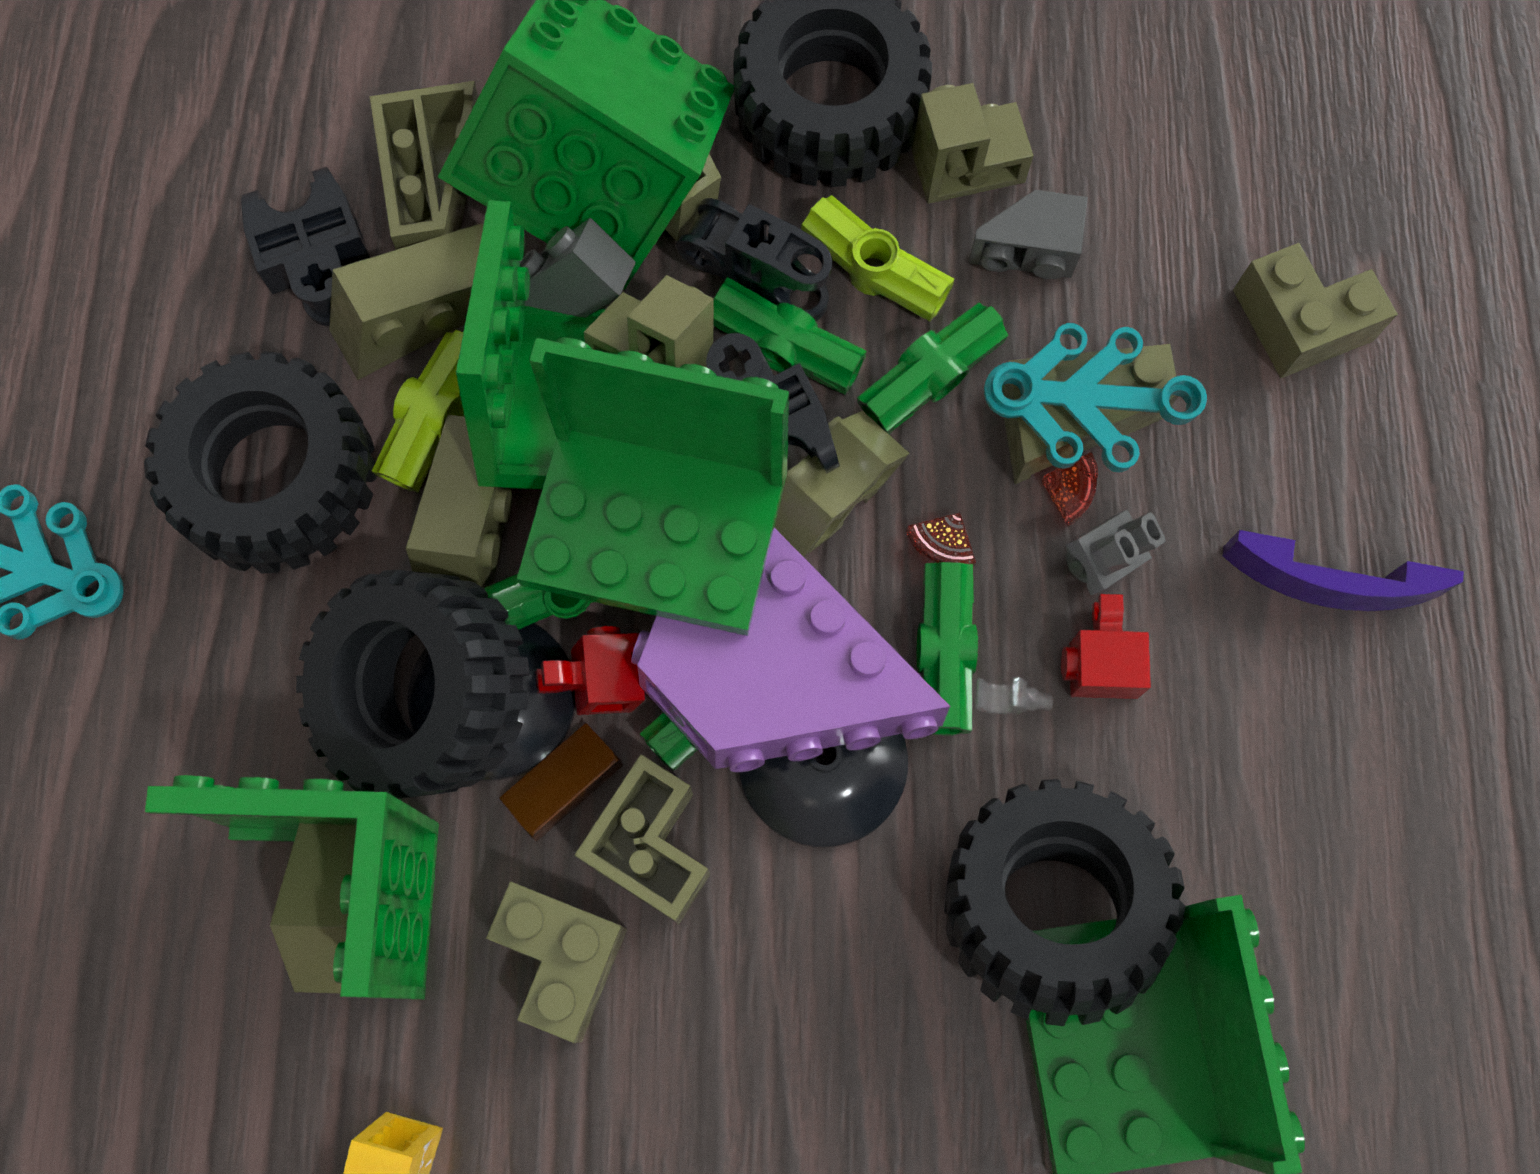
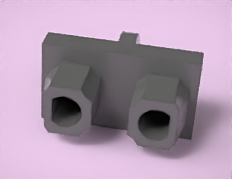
(1113, 549)

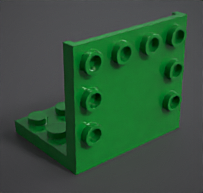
(590, 124)
(496, 383)
(656, 485)
(391, 870)
(1180, 1068)

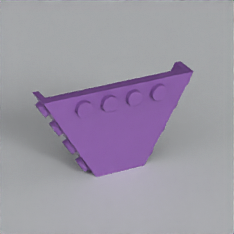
(791, 687)

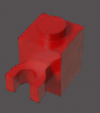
(1107, 659)
(599, 673)

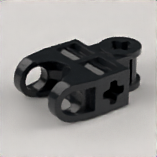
(304, 244)
(739, 250)
(806, 418)

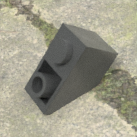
(1034, 236)
(577, 271)

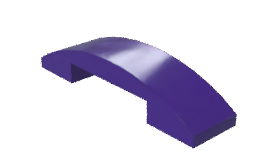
(1271, 563)

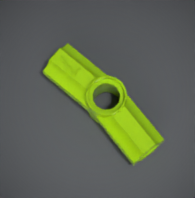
(902, 276)
(420, 417)

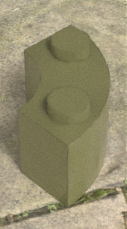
(819, 502)

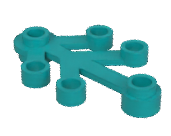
(1083, 396)
(36, 567)

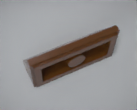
(561, 782)

